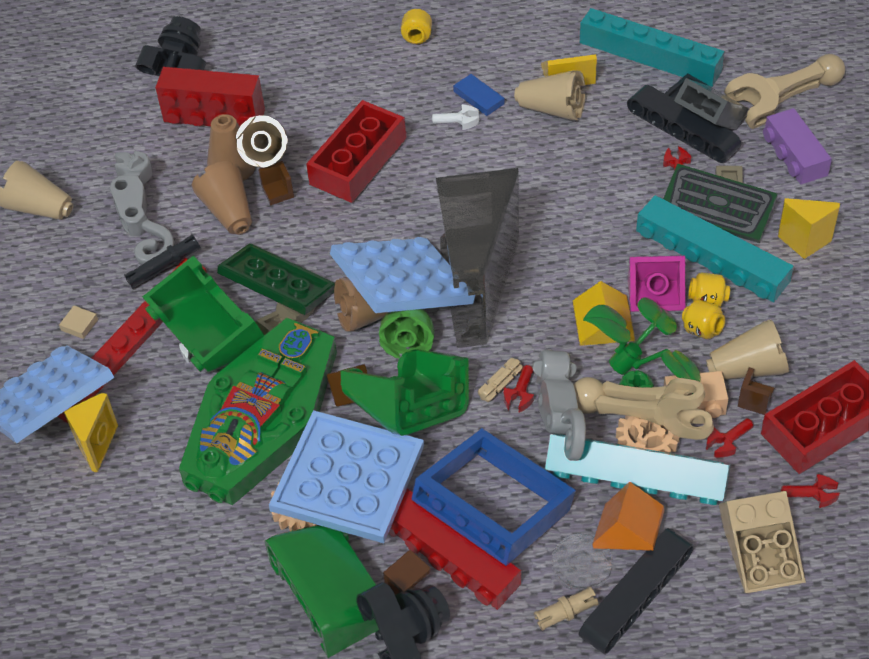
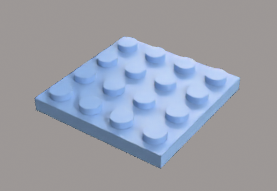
(400, 274)
(48, 391)
(347, 476)

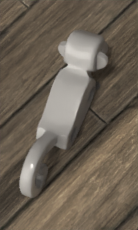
(131, 203)
(559, 402)

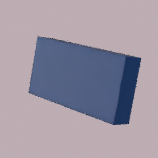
(479, 94)

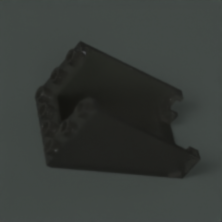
(479, 244)

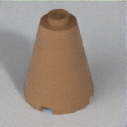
(224, 144)
(224, 195)
(355, 310)

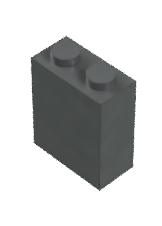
(711, 104)

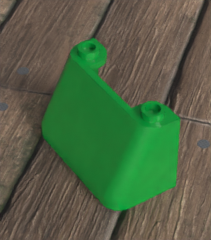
(202, 316)
(425, 392)
(325, 581)

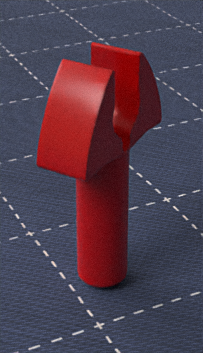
(669, 160)
(520, 390)
(733, 434)
(815, 490)

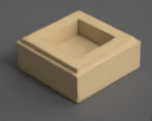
(78, 322)

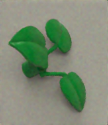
(629, 354)

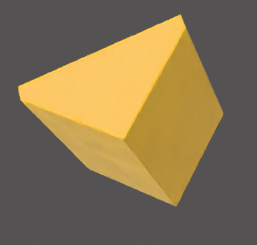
(585, 64)
(807, 224)
(599, 295)
(93, 428)

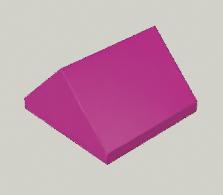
(658, 279)

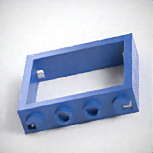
(475, 524)

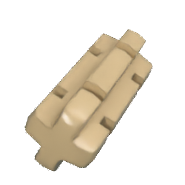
(500, 379)

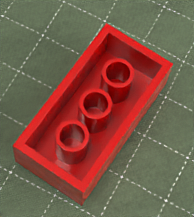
(202, 95)
(356, 151)
(820, 418)

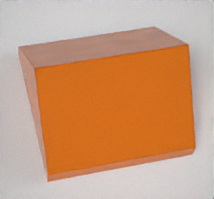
(629, 521)

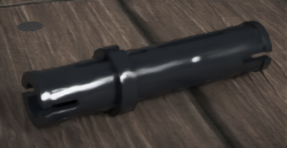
(166, 259)

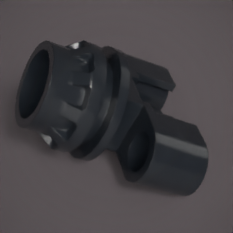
(179, 48)
(404, 618)

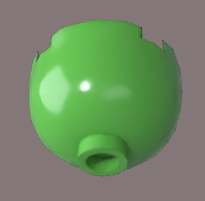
(405, 330)

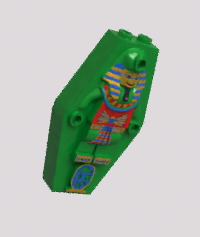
(257, 411)

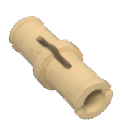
(566, 608)

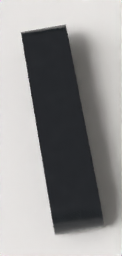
(683, 124)
(635, 591)

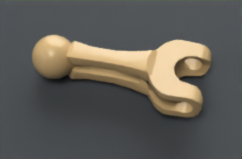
(771, 91)
(659, 405)

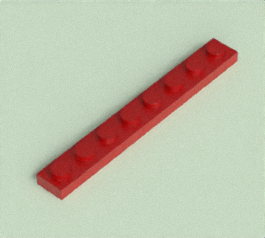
(125, 342)

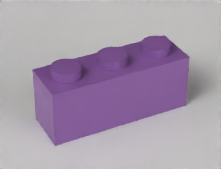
(797, 146)

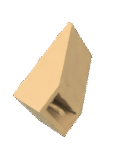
(763, 541)

